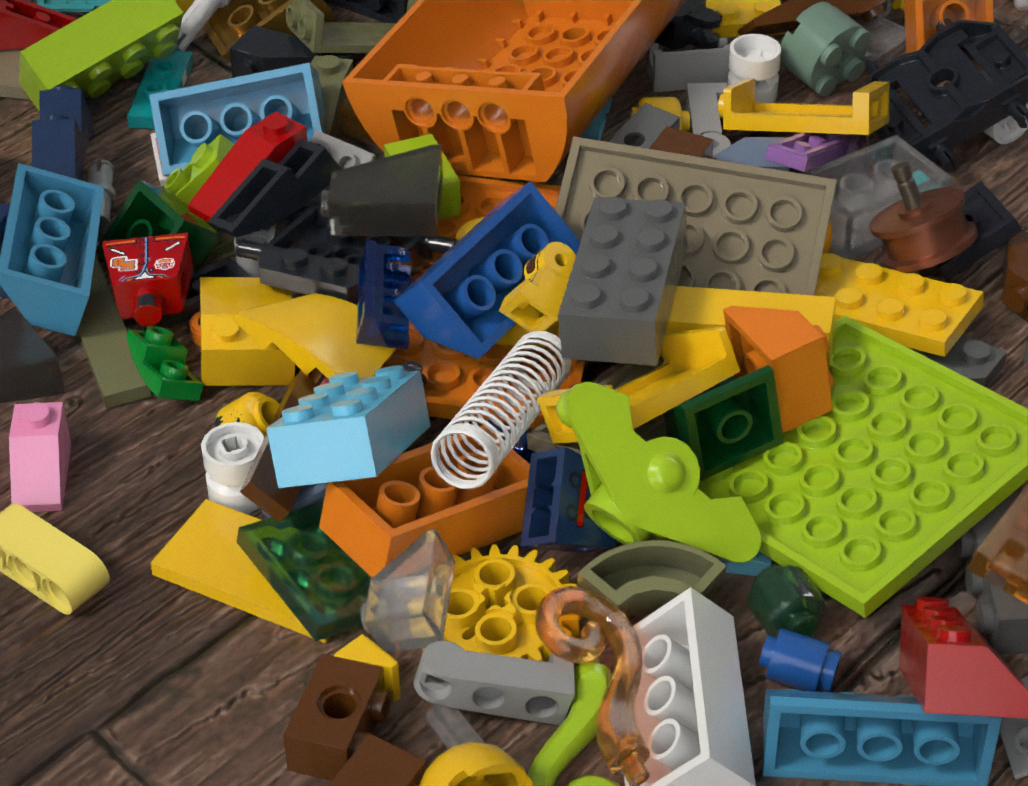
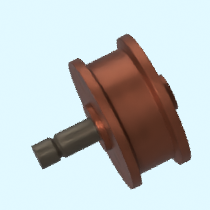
(923, 225)

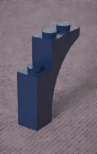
(62, 132)

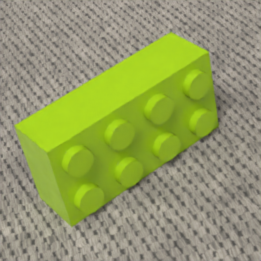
(101, 47)

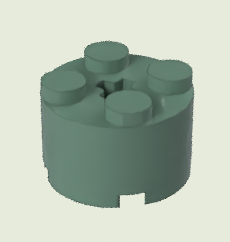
(825, 48)

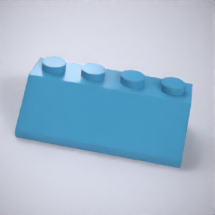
(230, 106)
(50, 247)
(873, 740)

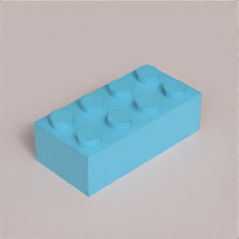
(349, 427)

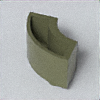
(650, 574)

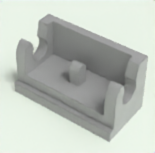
(675, 69)

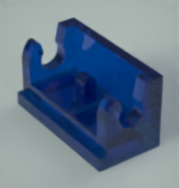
(379, 284)

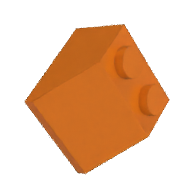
(794, 353)

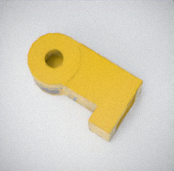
(539, 297)

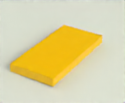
(211, 562)

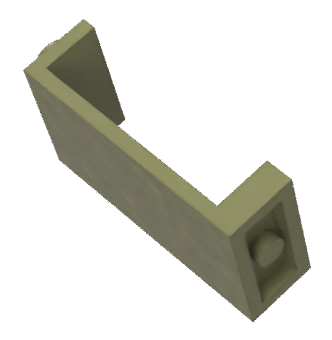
(333, 37)

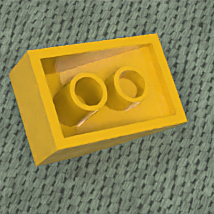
(227, 351)

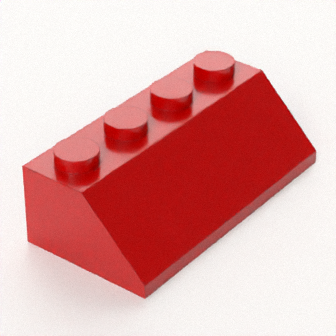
(954, 666)

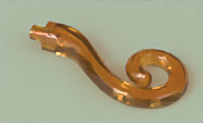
(615, 722)

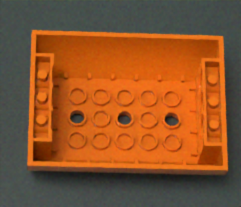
(502, 77)

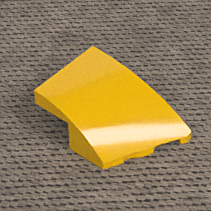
(314, 334)

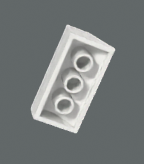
(692, 696)

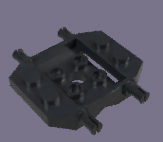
(968, 101)
(314, 261)

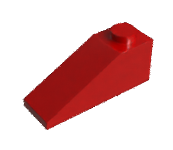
(27, 23)
(266, 139)

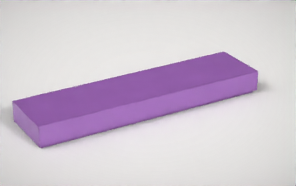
(808, 150)

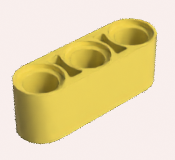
(48, 560)

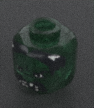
(787, 600)

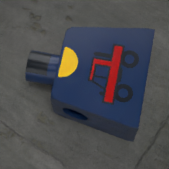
(556, 504)

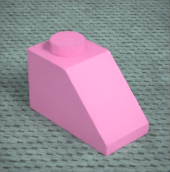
(39, 455)

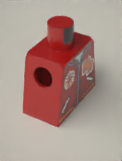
(149, 275)

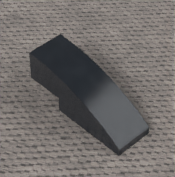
(276, 190)

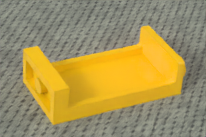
(865, 116)
(691, 365)

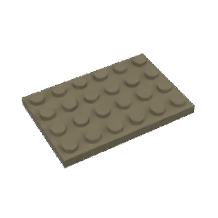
(742, 221)

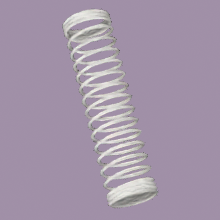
(481, 437)

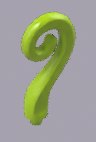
(575, 731)

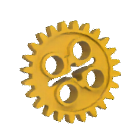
(497, 602)

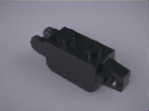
(692, 27)

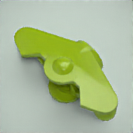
(652, 485)

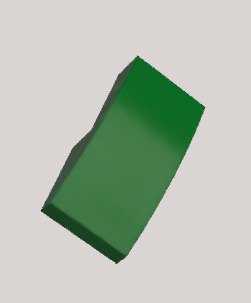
(162, 364)

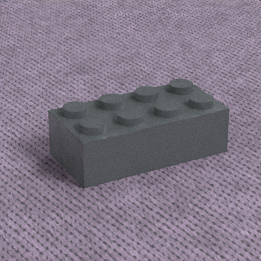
(623, 281)

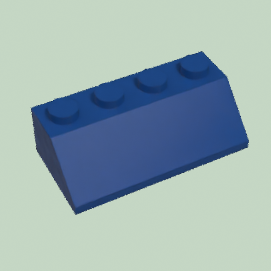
(464, 289)

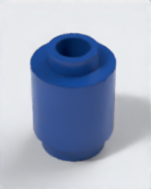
(799, 661)

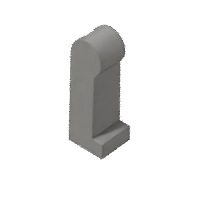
(703, 109)
(496, 683)

